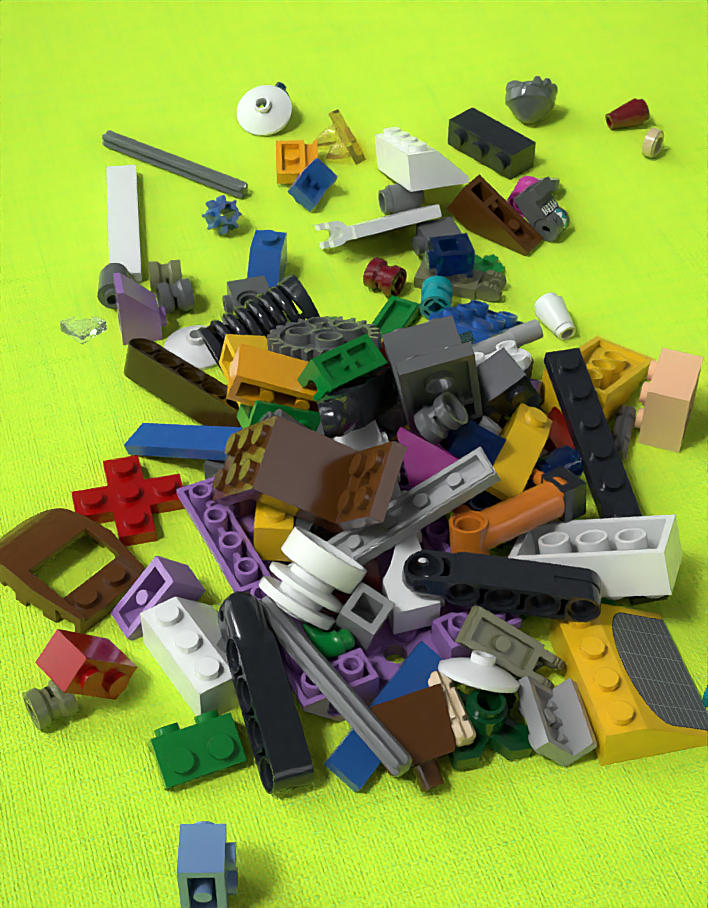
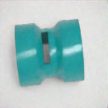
(436, 295)

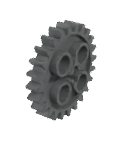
(318, 335)

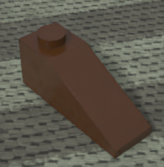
(492, 217)

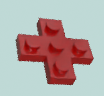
(129, 500)

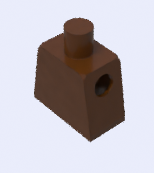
(423, 728)

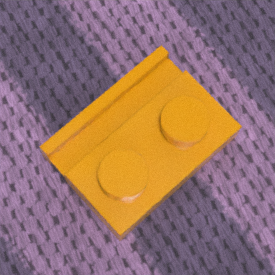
(293, 158)

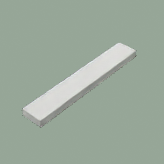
(124, 219)

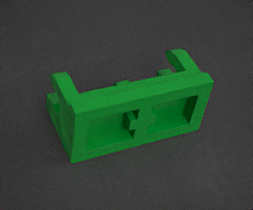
(342, 366)

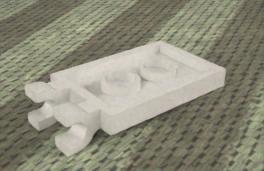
(340, 233)

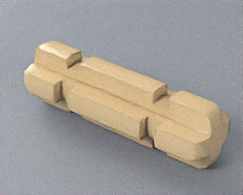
(462, 729)

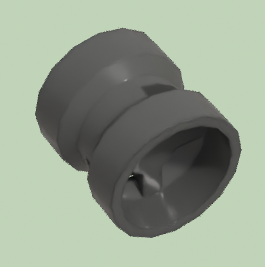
(175, 295)
(440, 418)

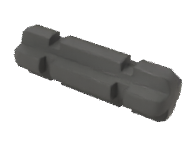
(623, 429)

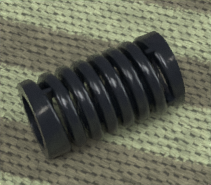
(259, 313)

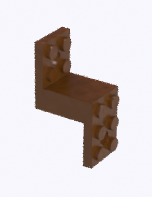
(308, 475)

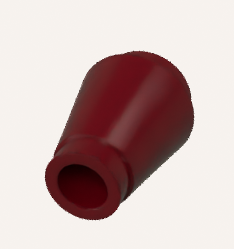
(629, 114)

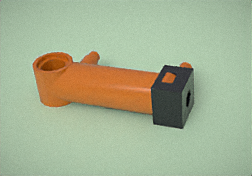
(555, 496)

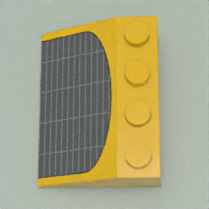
(631, 684)

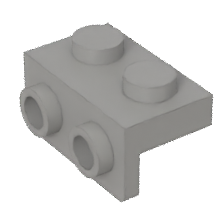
(556, 720)

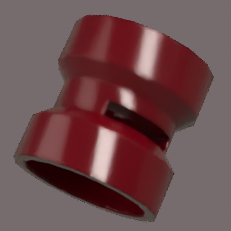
(384, 277)

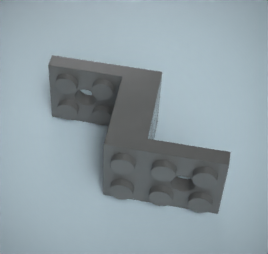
(429, 362)

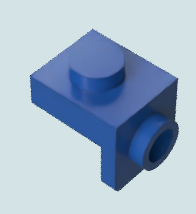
(312, 184)

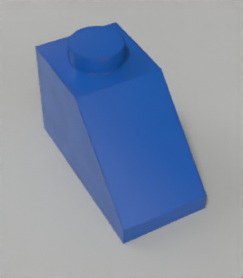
(268, 256)

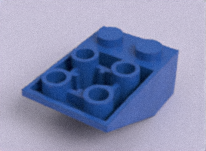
(478, 319)

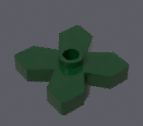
(493, 729)

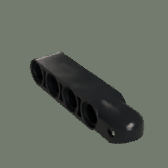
(357, 404)
(506, 584)
(264, 695)

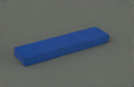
(180, 441)
(352, 758)

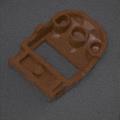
(42, 539)

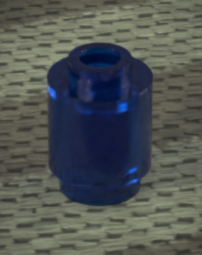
(561, 456)

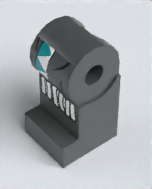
(543, 210)

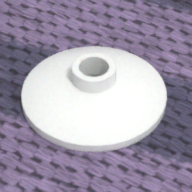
(268, 119)
(190, 347)
(479, 672)

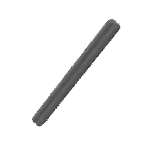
(175, 164)
(336, 689)

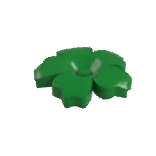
(488, 263)

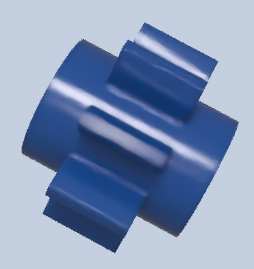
(222, 207)

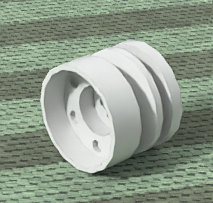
(312, 578)

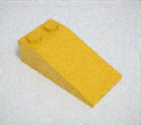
(613, 371)

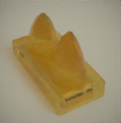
(342, 138)

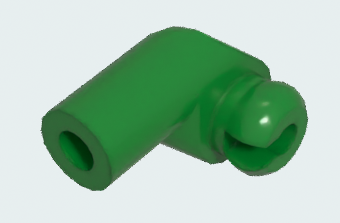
(330, 643)

